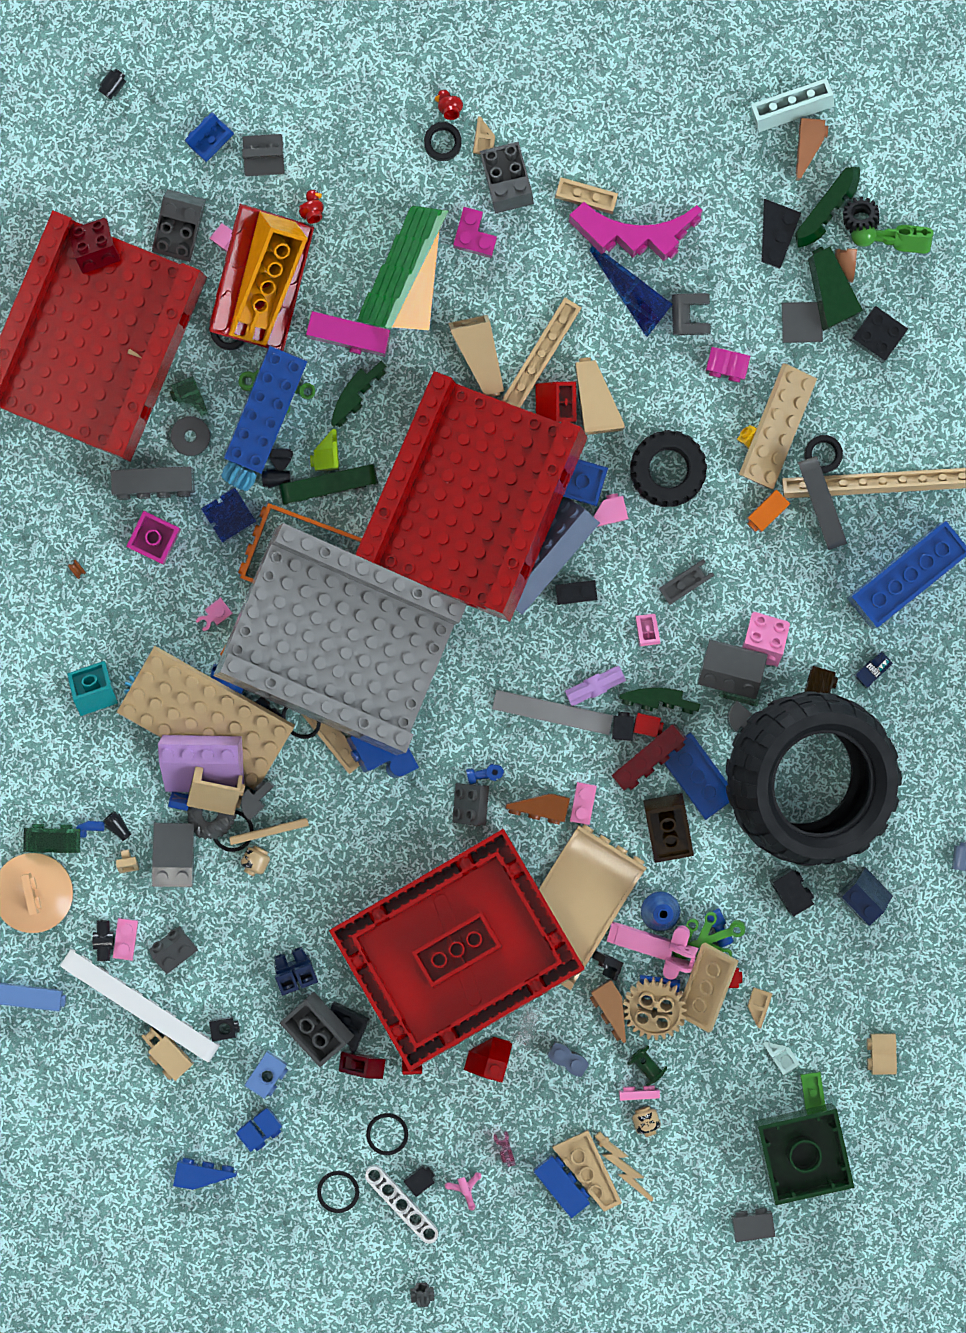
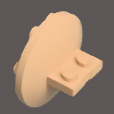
(34, 892)

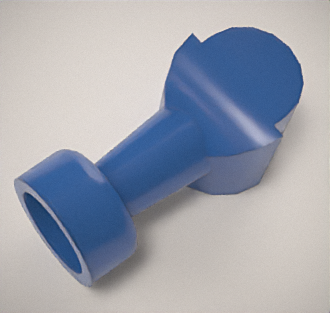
(491, 772)
(718, 926)

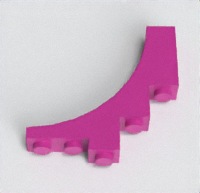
(634, 239)

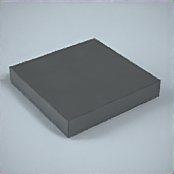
(801, 323)

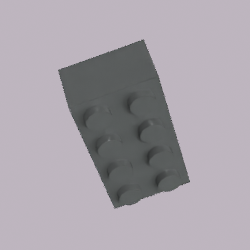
(152, 482)

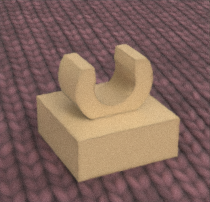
(127, 863)

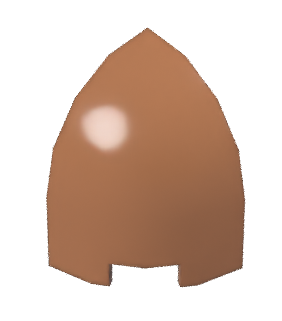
(847, 261)

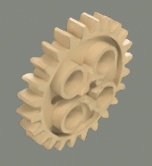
(658, 992)

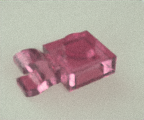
(506, 1154)

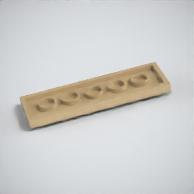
(778, 426)

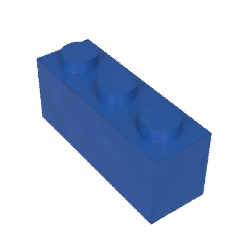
(562, 1185)

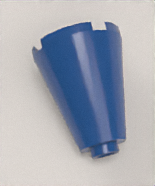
(654, 905)

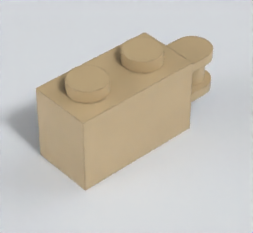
(167, 1055)

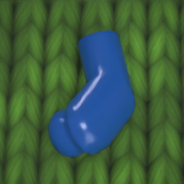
(90, 826)

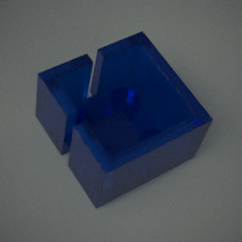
(230, 516)

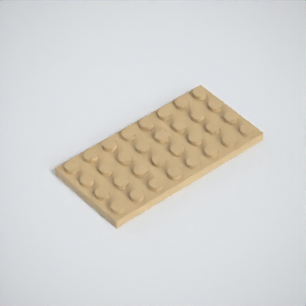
(184, 701)

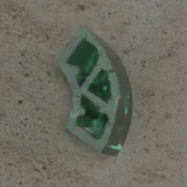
(51, 839)

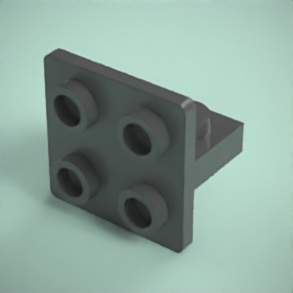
(263, 155)
(470, 804)

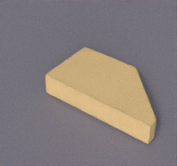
(483, 138)
(758, 1005)

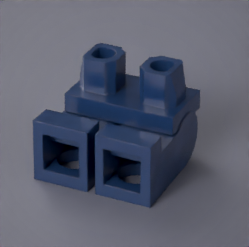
(295, 971)

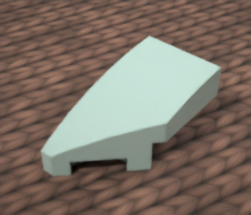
(782, 1057)

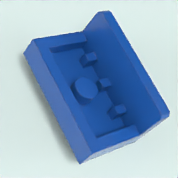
(208, 137)

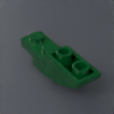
(349, 399)
(651, 697)

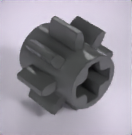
(422, 1294)

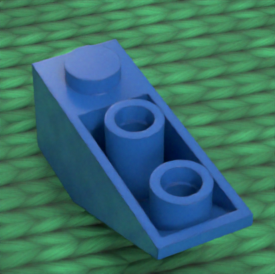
(192, 1176)

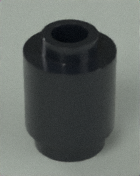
(112, 83)

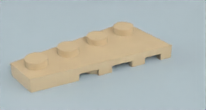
(586, 1164)

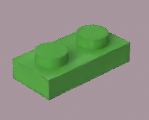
(812, 1089)

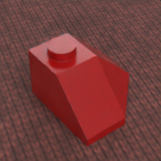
(489, 1059)

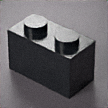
(576, 592)

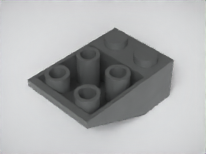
(507, 177)
(178, 225)

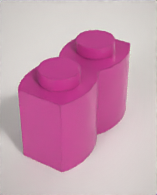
(727, 364)

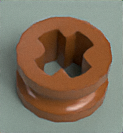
(77, 569)

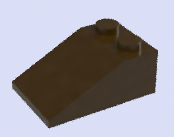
(668, 827)

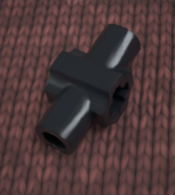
(103, 940)

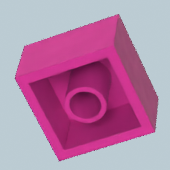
(153, 537)

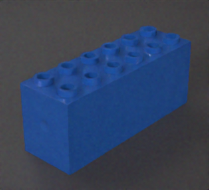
(265, 409)
(908, 575)

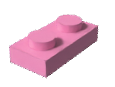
(583, 803)
(125, 939)
(647, 1092)

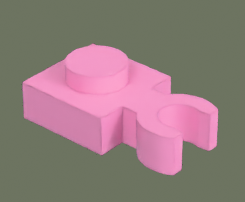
(216, 612)

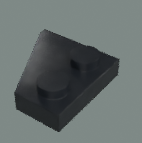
(353, 1021)

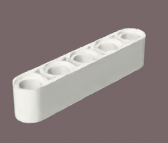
(406, 1212)

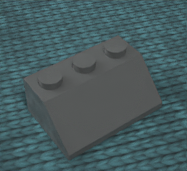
(732, 669)

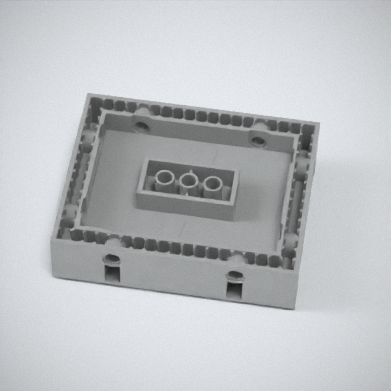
(339, 639)

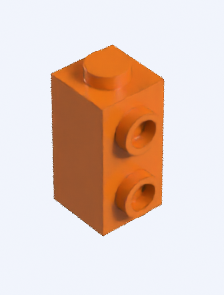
(767, 511)

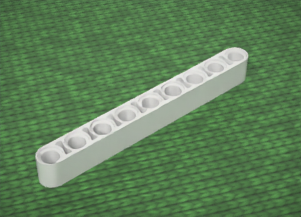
(139, 1006)

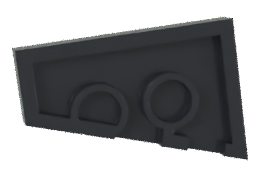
(778, 229)

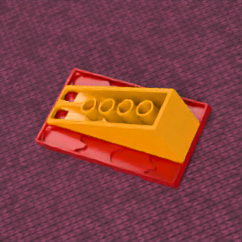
(261, 277)

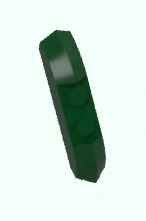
(812, 227)

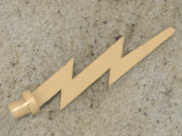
(614, 1157)

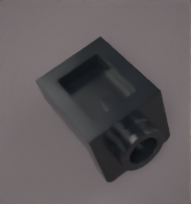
(611, 965)

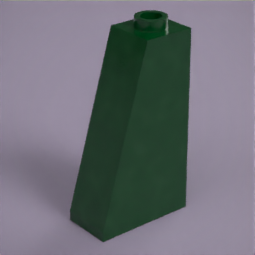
(831, 288)

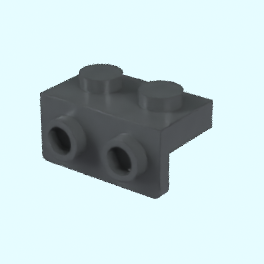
(172, 949)

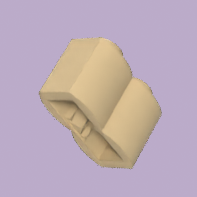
(883, 1053)

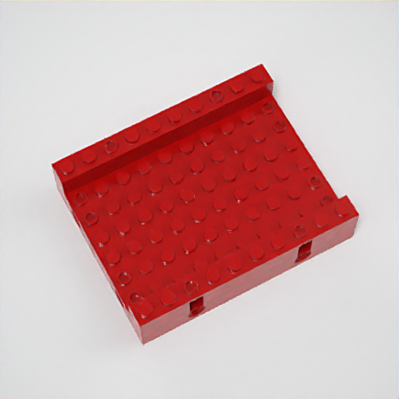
(72, 337)
(472, 496)
(456, 950)

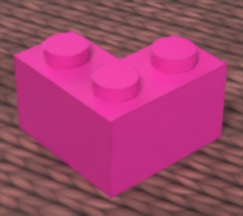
(468, 235)

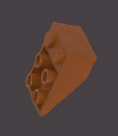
(546, 805)

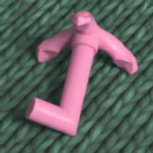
(465, 1188)

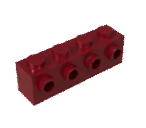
(648, 757)

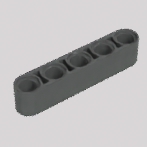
(822, 502)

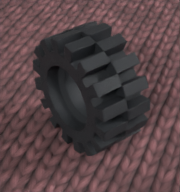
(860, 206)

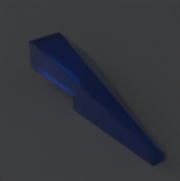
(641, 300)

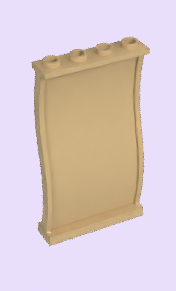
(589, 889)

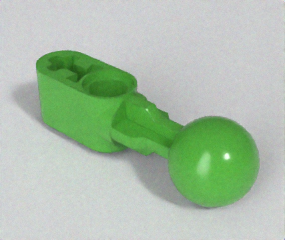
(903, 238)

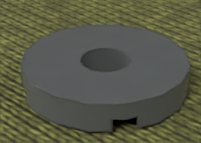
(178, 436)

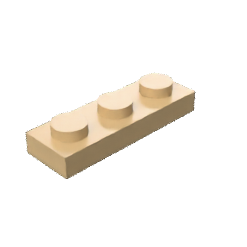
(594, 197)

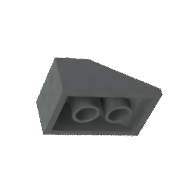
(173, 855)

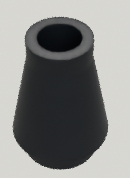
(274, 478)
(117, 825)

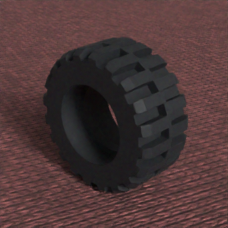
(687, 449)

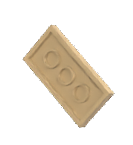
(708, 986)

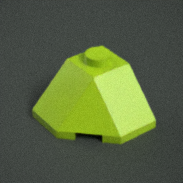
(326, 453)

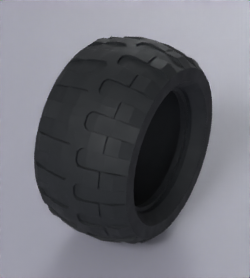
(865, 805)

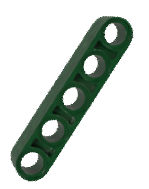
(328, 484)

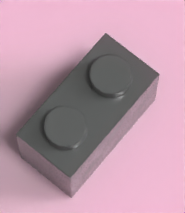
(753, 1225)

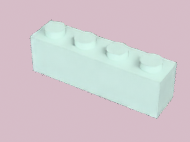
(792, 105)

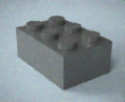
(316, 1029)

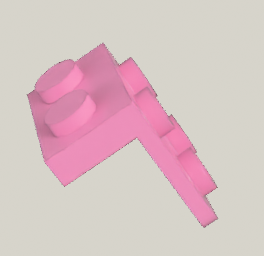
(767, 636)

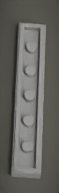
(552, 712)

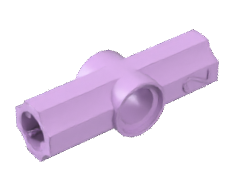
(595, 685)

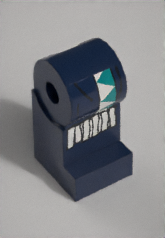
(873, 669)

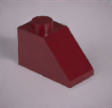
(362, 1065)

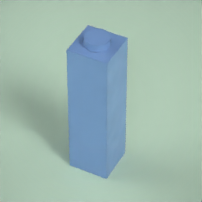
(31, 997)

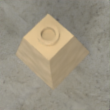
(478, 347)
(597, 406)

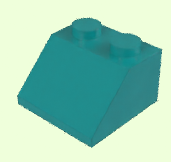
(92, 688)

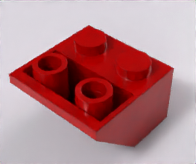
(556, 401)

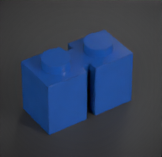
(253, 1137)

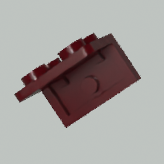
(93, 245)

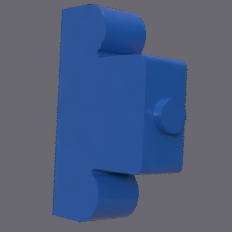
(371, 757)

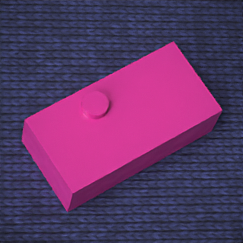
(348, 334)

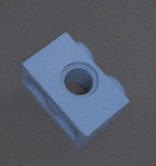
(258, 1084)

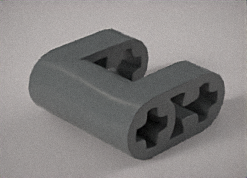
(681, 314)

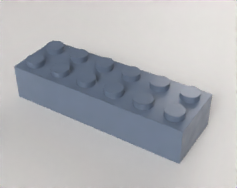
(566, 534)

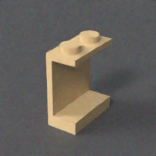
(214, 796)

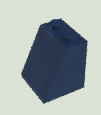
(866, 896)

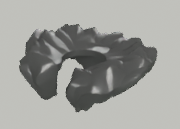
(209, 830)

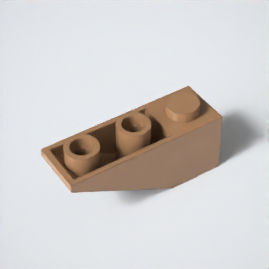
(612, 1005)

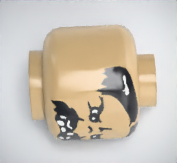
(255, 860)
(646, 1121)

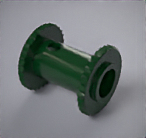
(648, 1067)

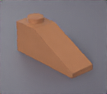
(810, 139)

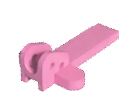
(657, 946)

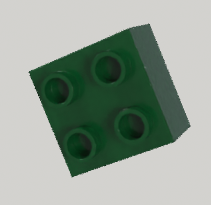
(804, 1154)

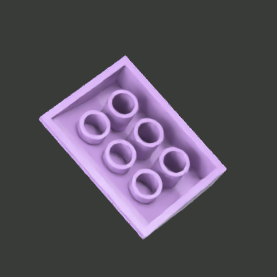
(217, 755)

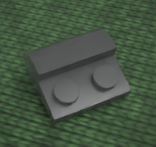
(737, 716)
(251, 801)

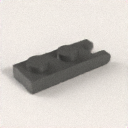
(684, 583)

